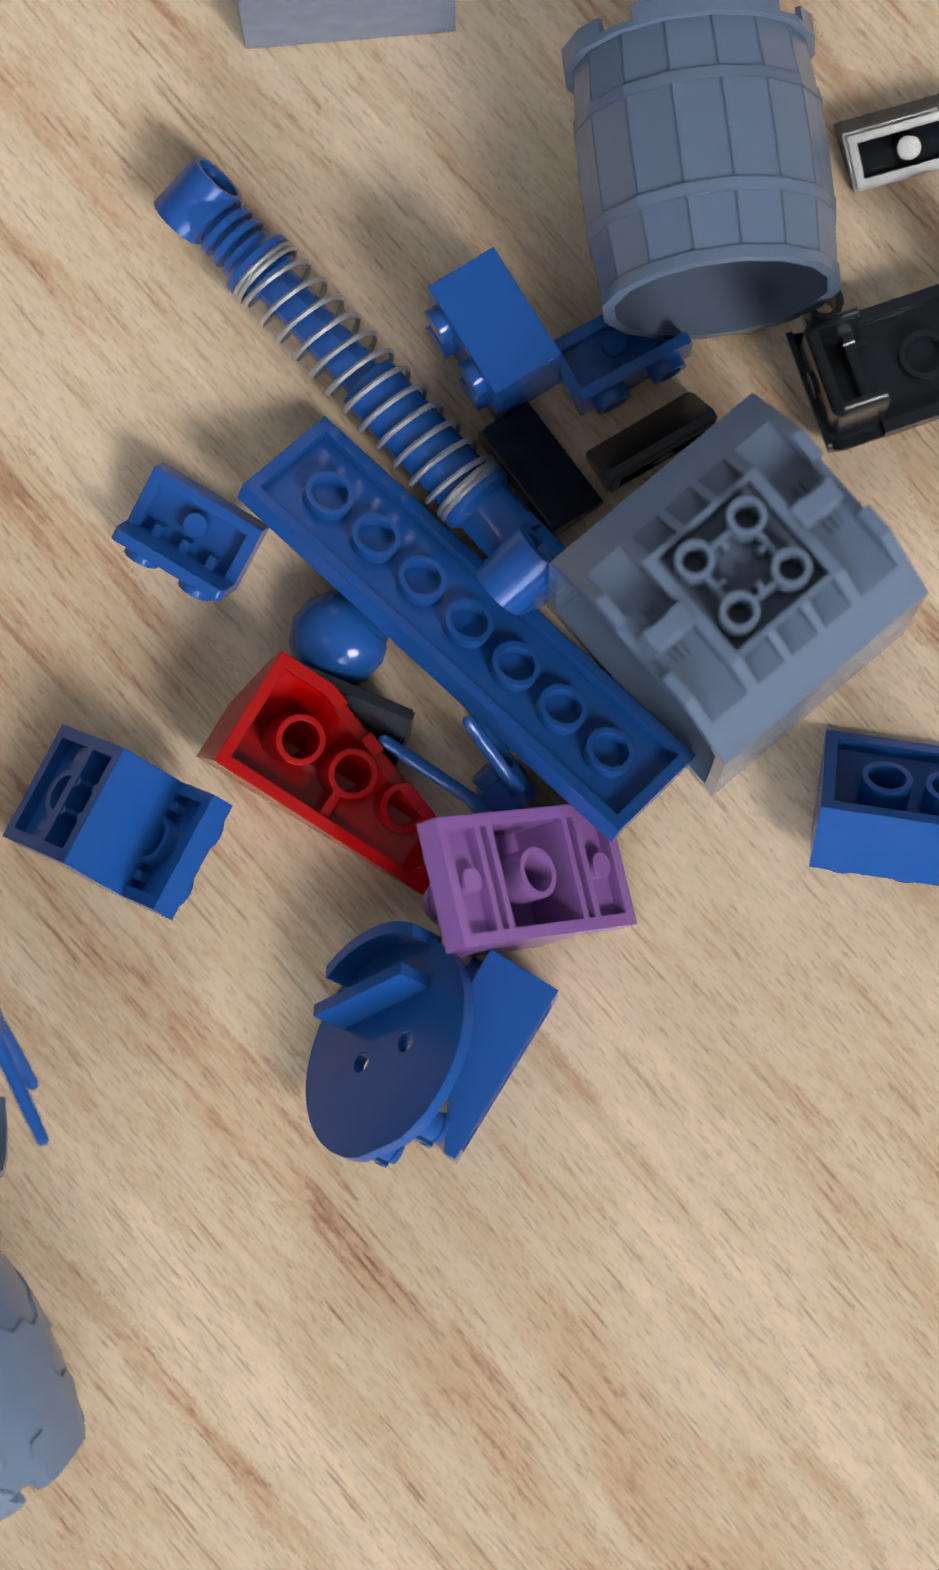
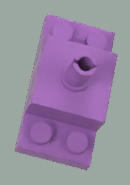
(521, 879)

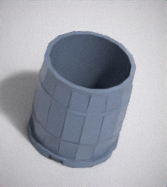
(703, 167)

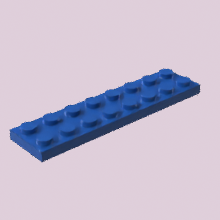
(501, 666)

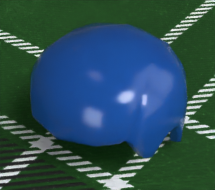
(337, 638)

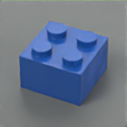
(493, 335)

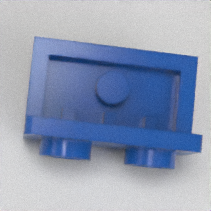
(605, 363)
(190, 534)

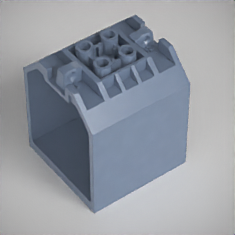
(736, 589)

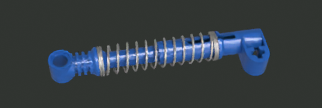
(471, 493)

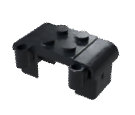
(870, 367)

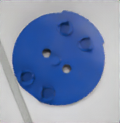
(391, 991)

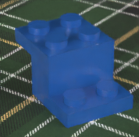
(118, 821)

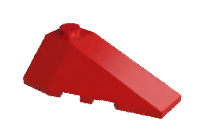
(314, 759)

